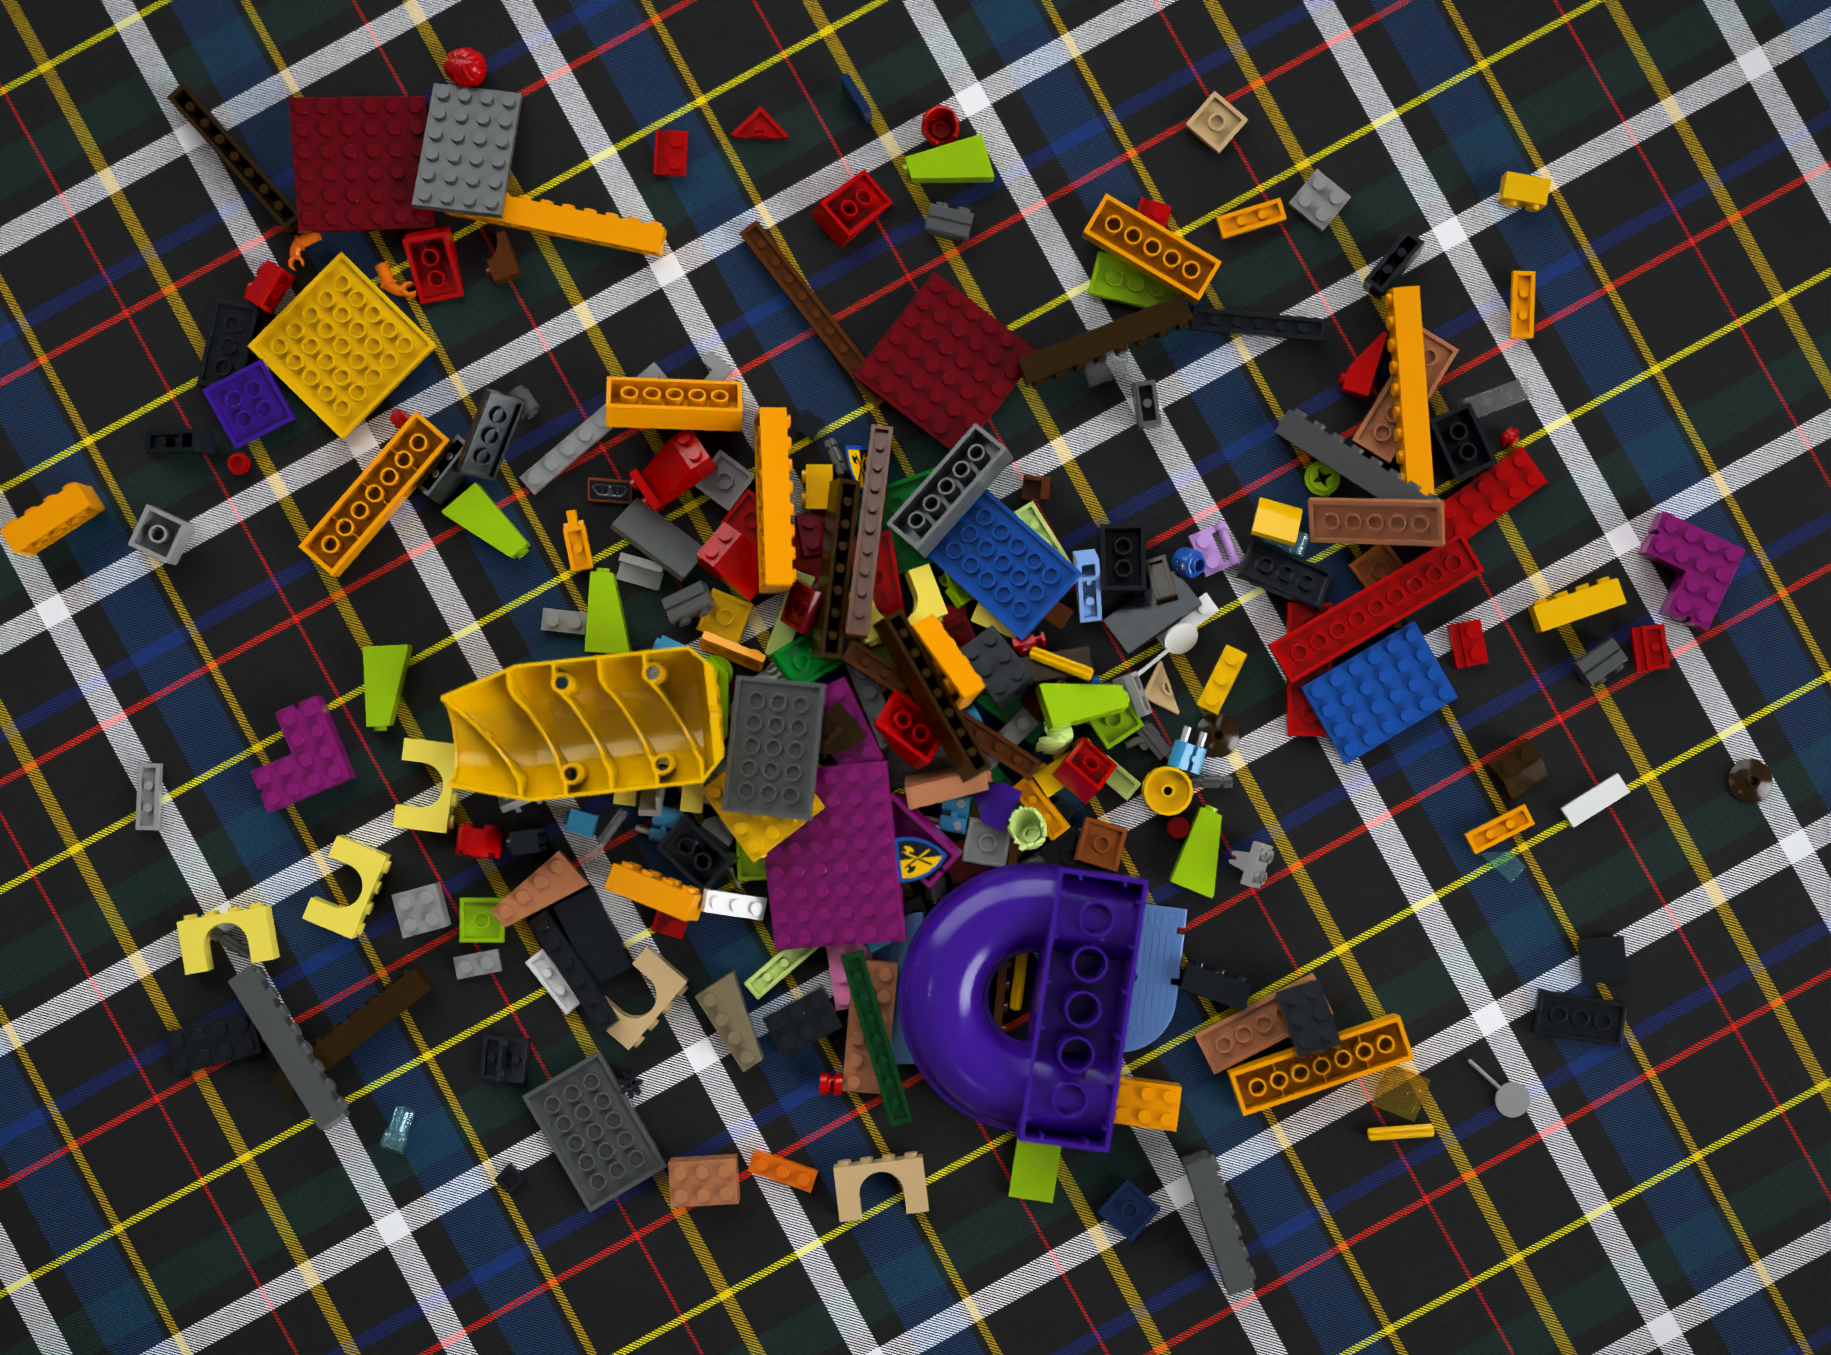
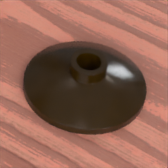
(1228, 728)
(1739, 781)

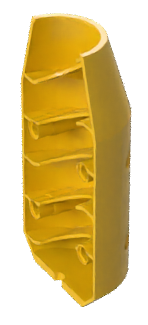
(611, 723)

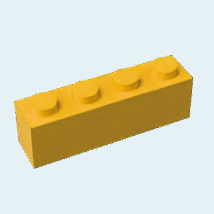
(1576, 605)

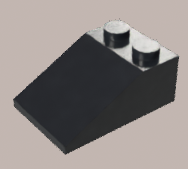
(697, 853)

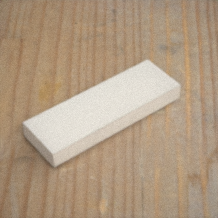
(1594, 800)
(552, 980)

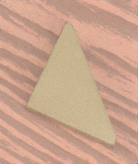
(1159, 690)

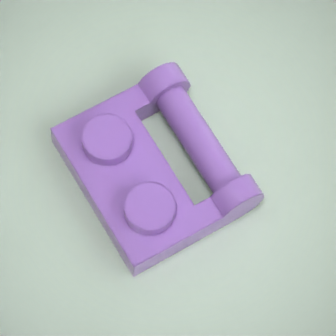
(1205, 543)

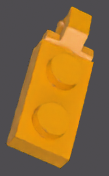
(577, 543)

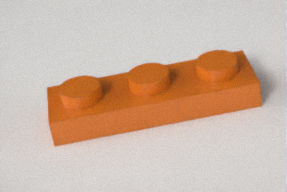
(782, 1170)

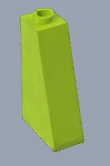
(951, 163)
(486, 520)
(605, 615)
(383, 681)
(1079, 703)
(1199, 854)

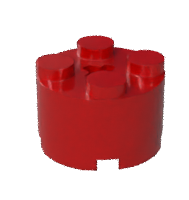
(479, 842)

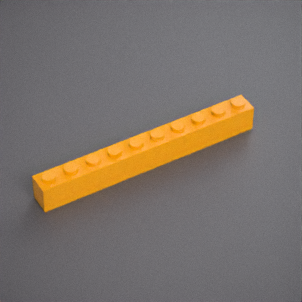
(579, 225)
(1409, 386)

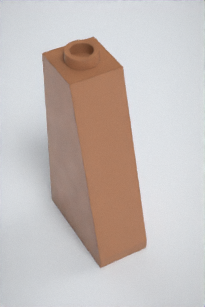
(941, 786)

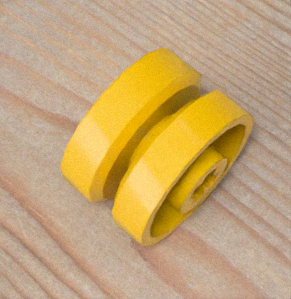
(1176, 800)

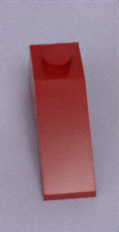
(1360, 374)

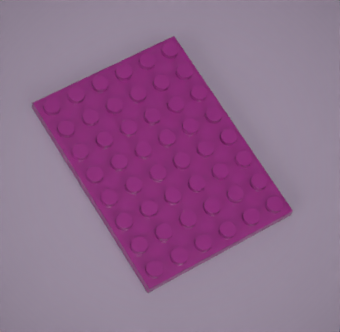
(840, 871)

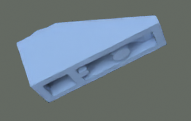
(1088, 586)

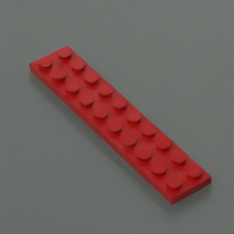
(1375, 607)

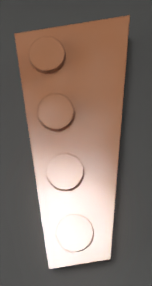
(544, 887)

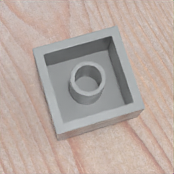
(161, 534)
(421, 910)

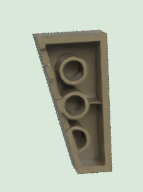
(729, 1015)

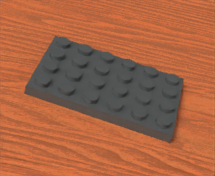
(467, 151)
(774, 747)
(594, 1131)

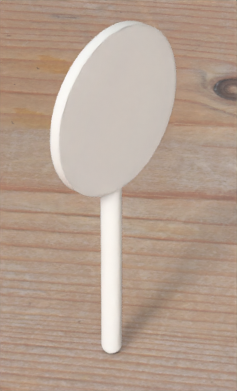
(1177, 641)

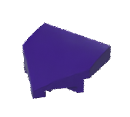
(997, 804)

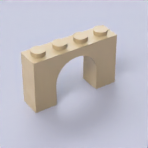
(668, 984)
(907, 1168)

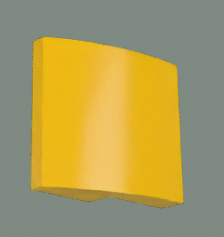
(1277, 521)

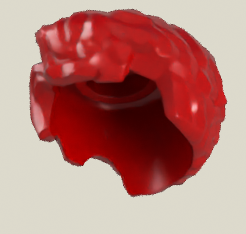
(465, 67)
(940, 125)

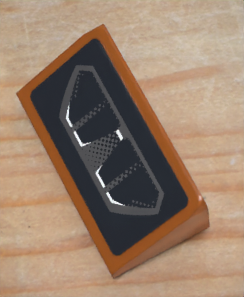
(610, 490)

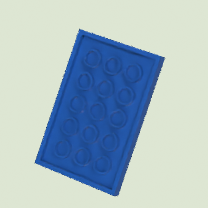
(1004, 565)
(1378, 692)

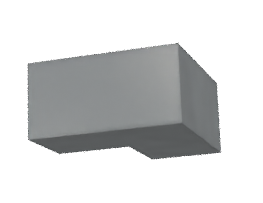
(719, 368)

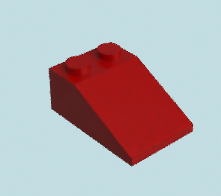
(851, 208)
(434, 264)
(678, 467)
(731, 561)
(907, 730)

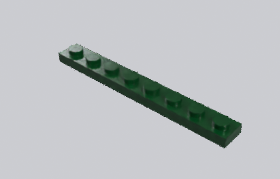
(876, 1038)

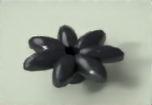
(629, 1084)

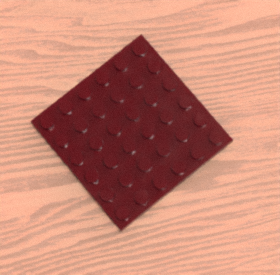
(358, 163)
(944, 363)

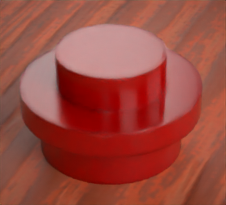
(399, 418)
(1509, 437)
(238, 463)
(1178, 827)

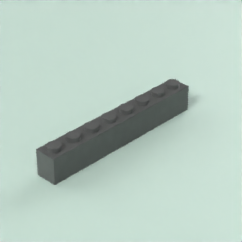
(1346, 459)
(289, 1047)

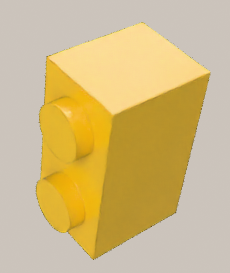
(1523, 191)
(817, 486)

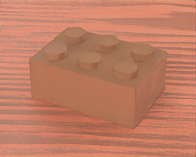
(704, 1180)

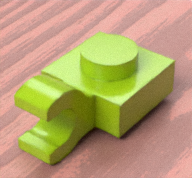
(955, 591)

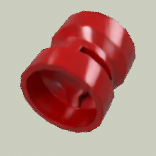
(825, 1083)

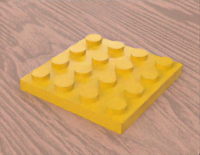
(754, 832)

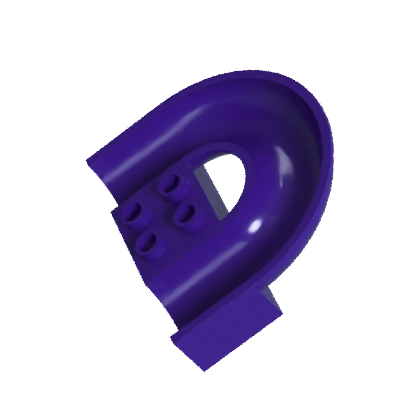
(1068, 1070)

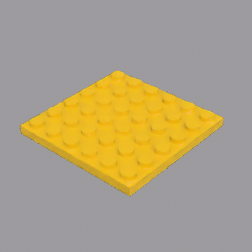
(342, 345)

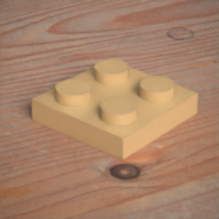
(1216, 122)

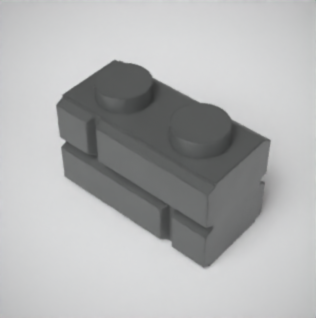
(949, 222)
(1146, 404)
(689, 603)
(1599, 662)

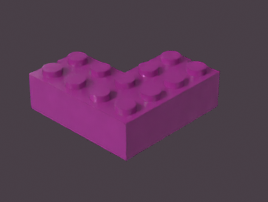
(1702, 567)
(868, 749)
(316, 757)
(914, 824)

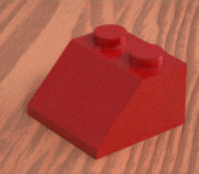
(269, 286)
(1084, 770)

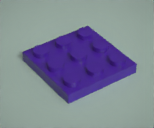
(249, 403)

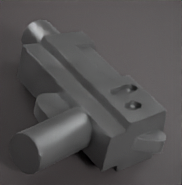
(1150, 738)

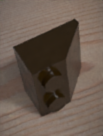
(1518, 768)

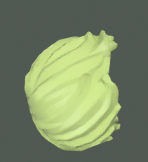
(1055, 741)
(1027, 828)

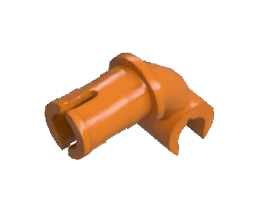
(299, 244)
(390, 285)

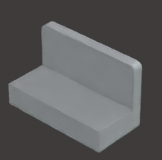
(640, 571)
(1134, 688)
(651, 801)

